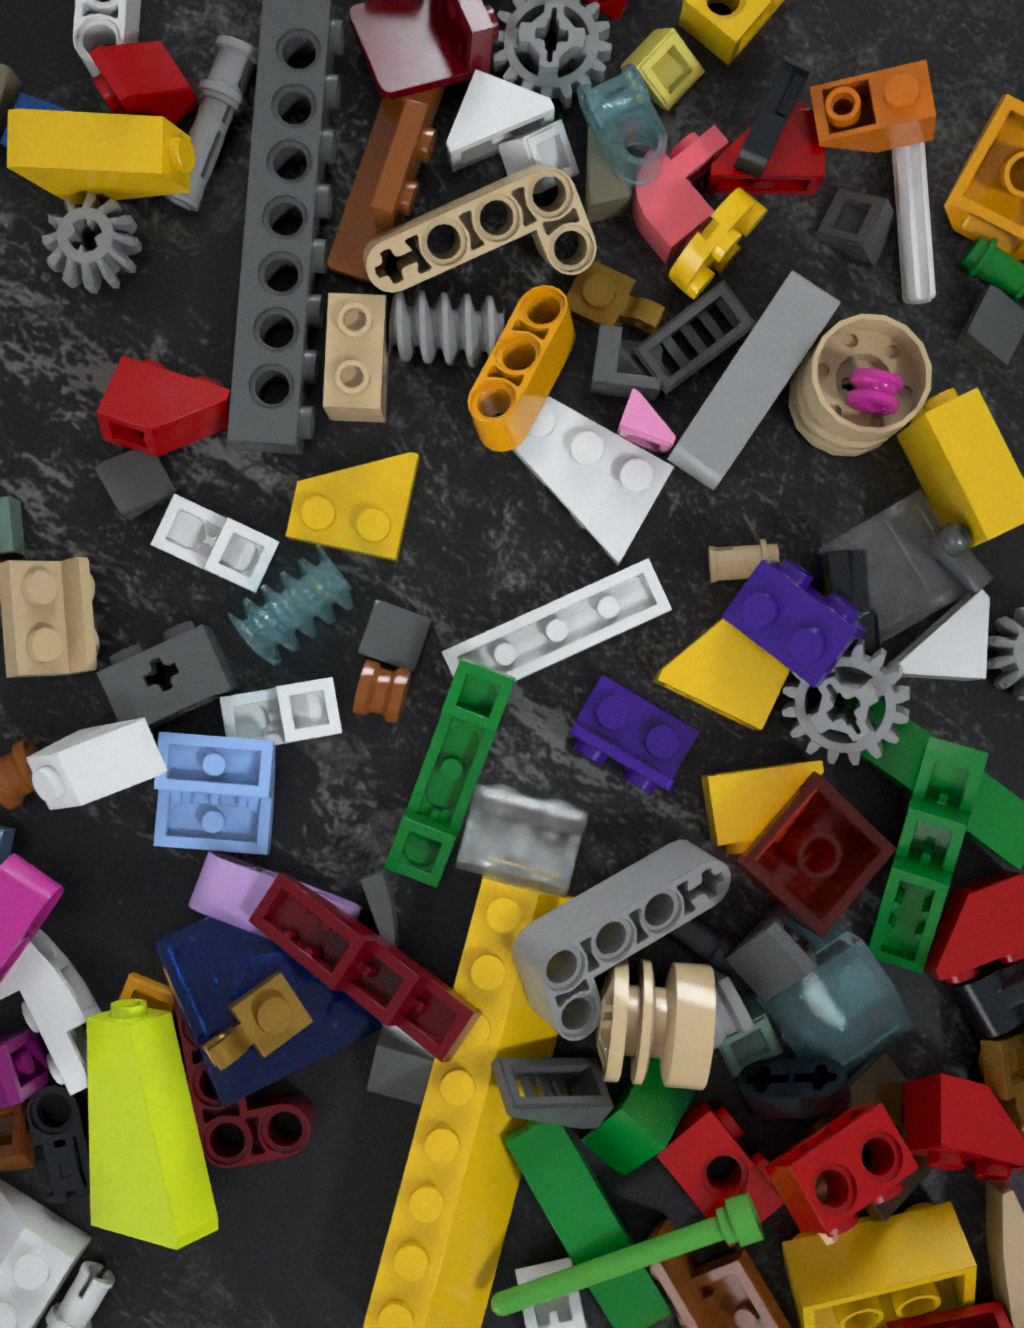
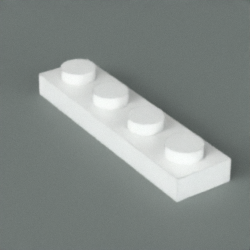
(567, 624)

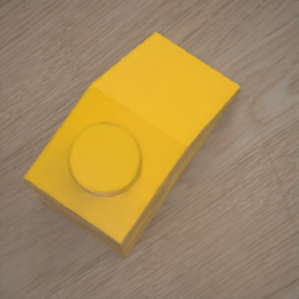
(746, 800)

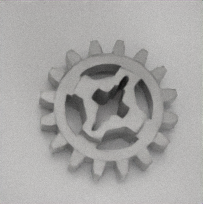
(577, 47)
(856, 723)

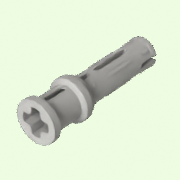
(220, 101)

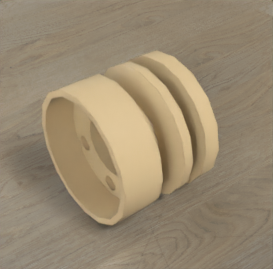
(819, 380)
(658, 1023)

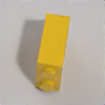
(965, 465)

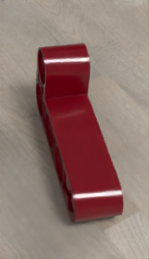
(250, 1114)

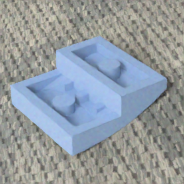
(215, 793)

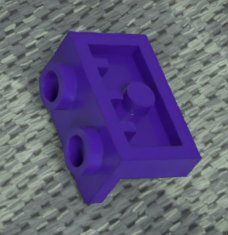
(632, 734)

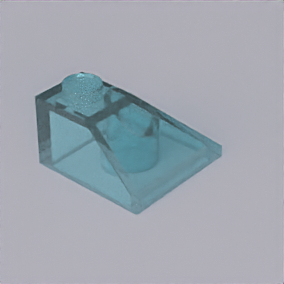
(842, 1007)

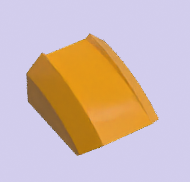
(991, 184)

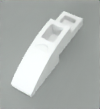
(55, 1007)

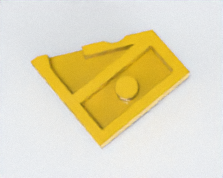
(356, 507)

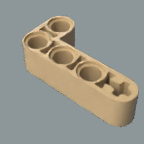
(472, 240)

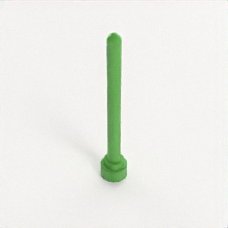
(733, 1223)

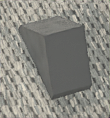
(773, 955)
(400, 1066)

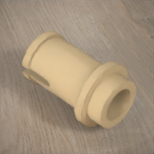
(739, 561)

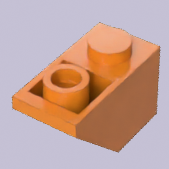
(876, 109)

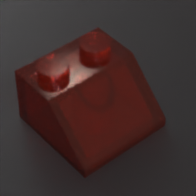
(815, 855)

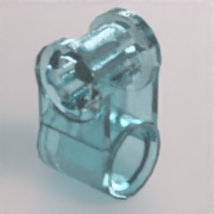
(622, 116)

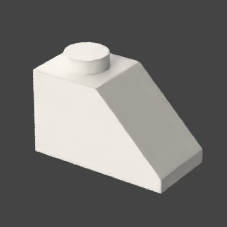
(95, 763)

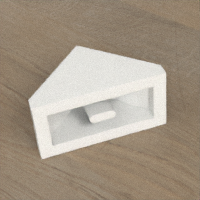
(492, 114)
(952, 645)

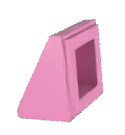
(644, 426)

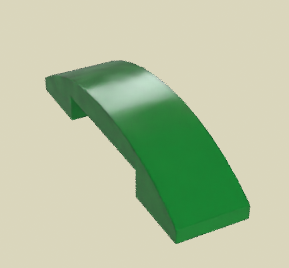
(450, 772)

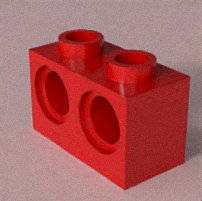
(837, 1156)

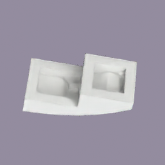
(214, 543)
(284, 712)

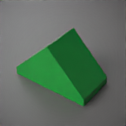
(639, 1122)

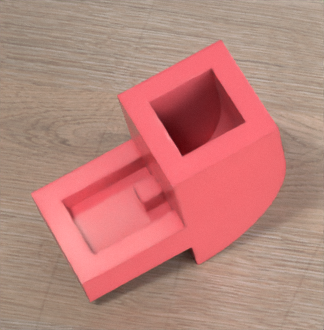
(670, 207)

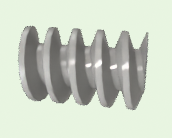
(444, 328)

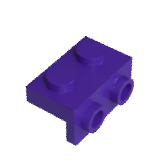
(794, 619)

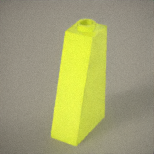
(144, 1131)

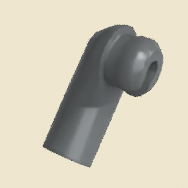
(951, 549)

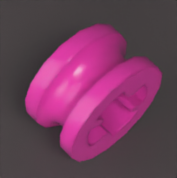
(874, 391)

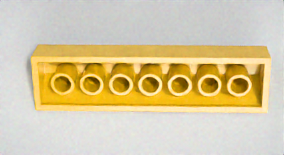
(458, 1167)

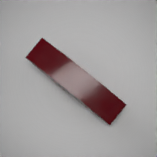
(364, 966)

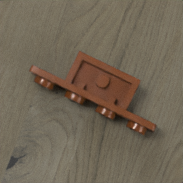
(386, 178)
(717, 1293)

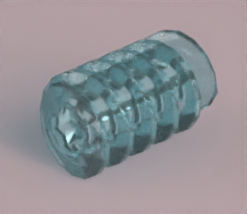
(294, 607)

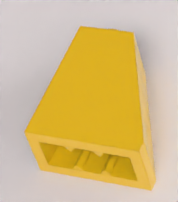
(99, 154)
(726, 675)

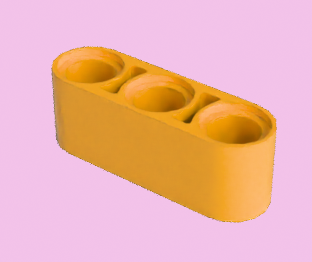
(522, 392)

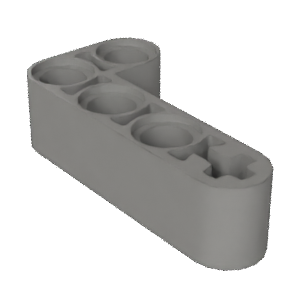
(753, 379)
(608, 924)

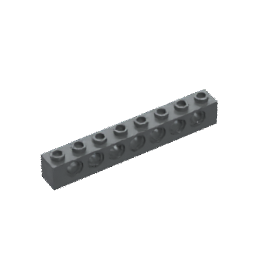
(286, 32)

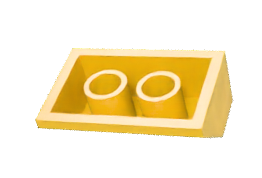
(882, 1270)

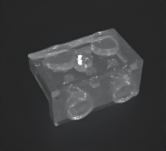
(521, 839)

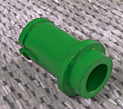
(995, 267)

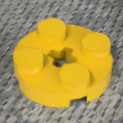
(717, 242)

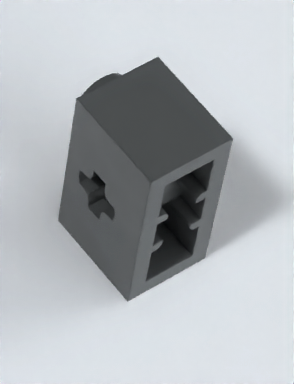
(201, 676)

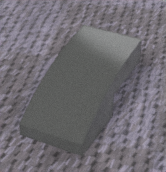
(382, 904)

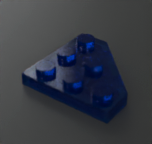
(218, 963)

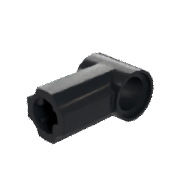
(848, 576)
(993, 999)

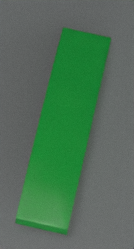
(996, 812)
(927, 853)
(584, 1219)

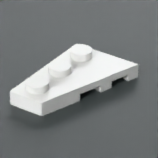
(594, 474)

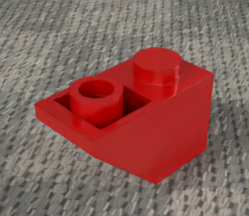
(143, 81)
(160, 409)
(979, 926)
(961, 1126)

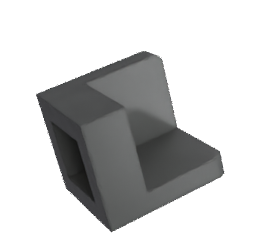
(619, 369)

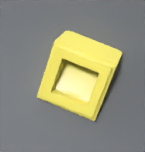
(665, 66)

